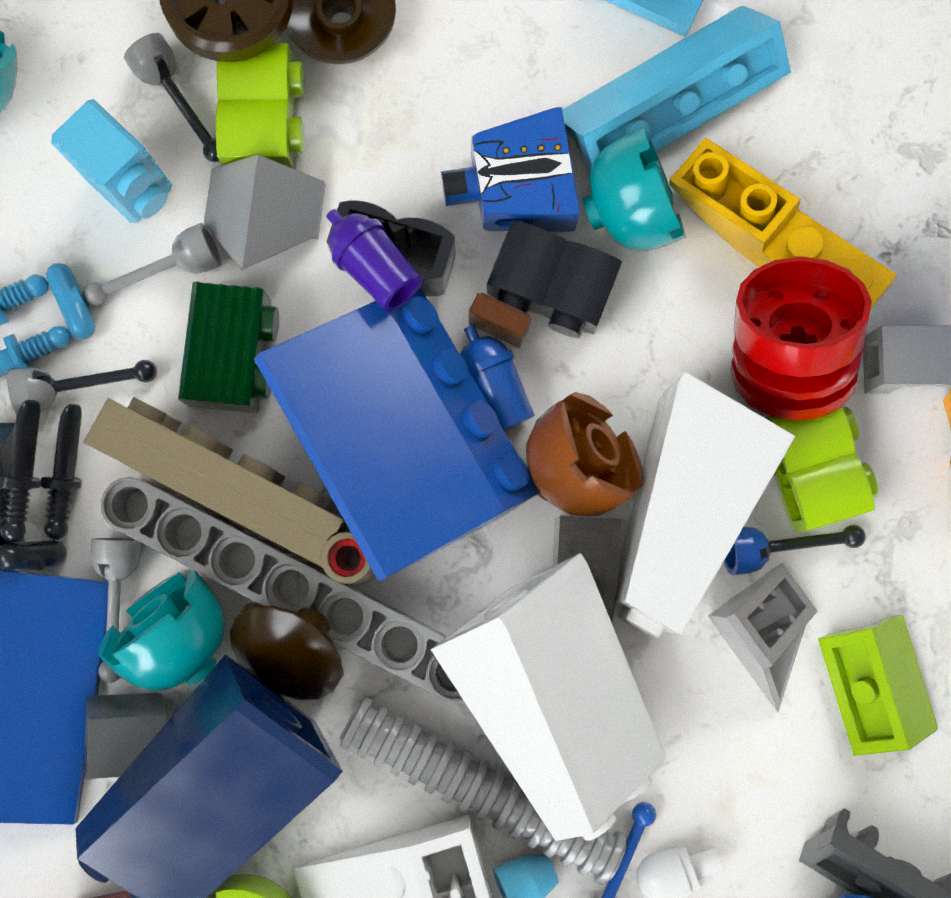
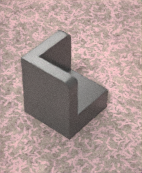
(119, 730)

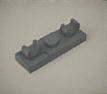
(862, 869)

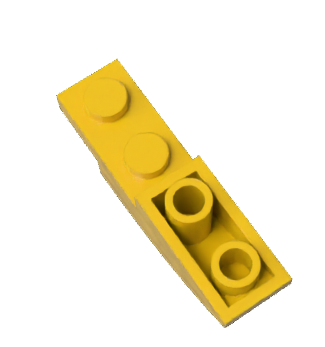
(764, 217)

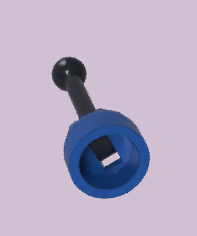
(753, 549)

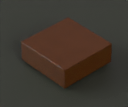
(499, 319)

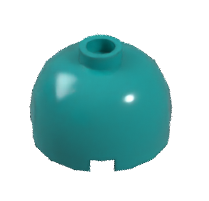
(633, 195)
(169, 636)

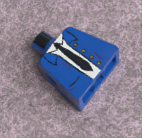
(519, 175)

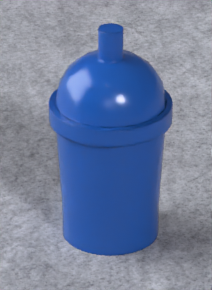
(497, 377)

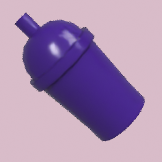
(372, 259)

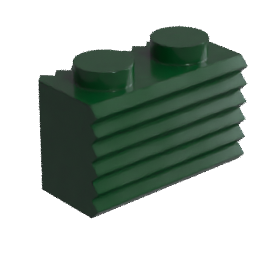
(222, 339)

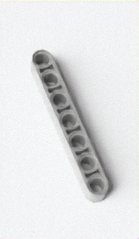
(262, 584)

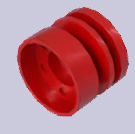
(799, 337)

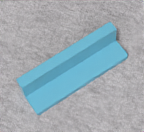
(683, 84)

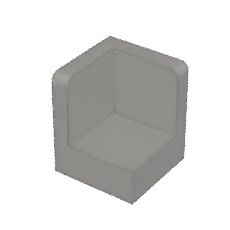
(906, 357)

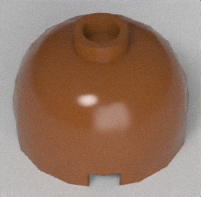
(580, 459)

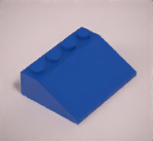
(397, 431)
(45, 674)

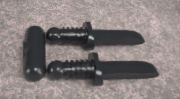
(49, 553)

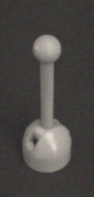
(191, 251)
(114, 561)

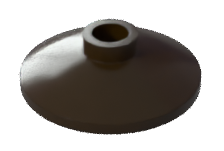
(345, 41)

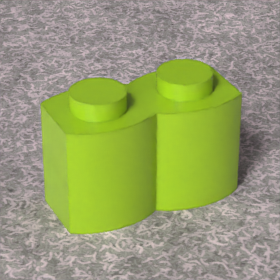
(259, 106)
(821, 472)

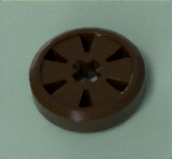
(229, 30)

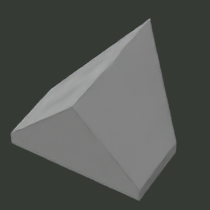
(262, 208)
(766, 629)

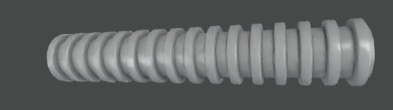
(473, 787)

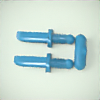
(71, 304)

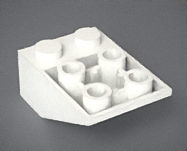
(416, 864)

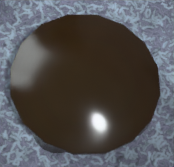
(287, 650)

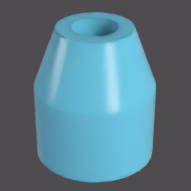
(526, 877)

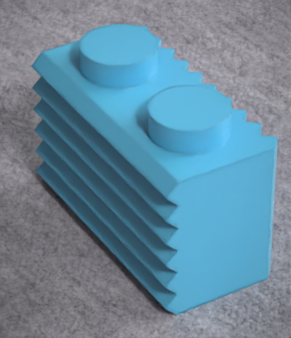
(112, 162)

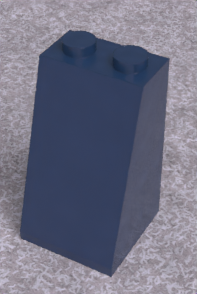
(207, 790)

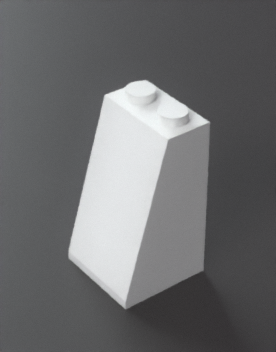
(698, 489)
(557, 698)

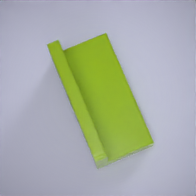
(879, 687)

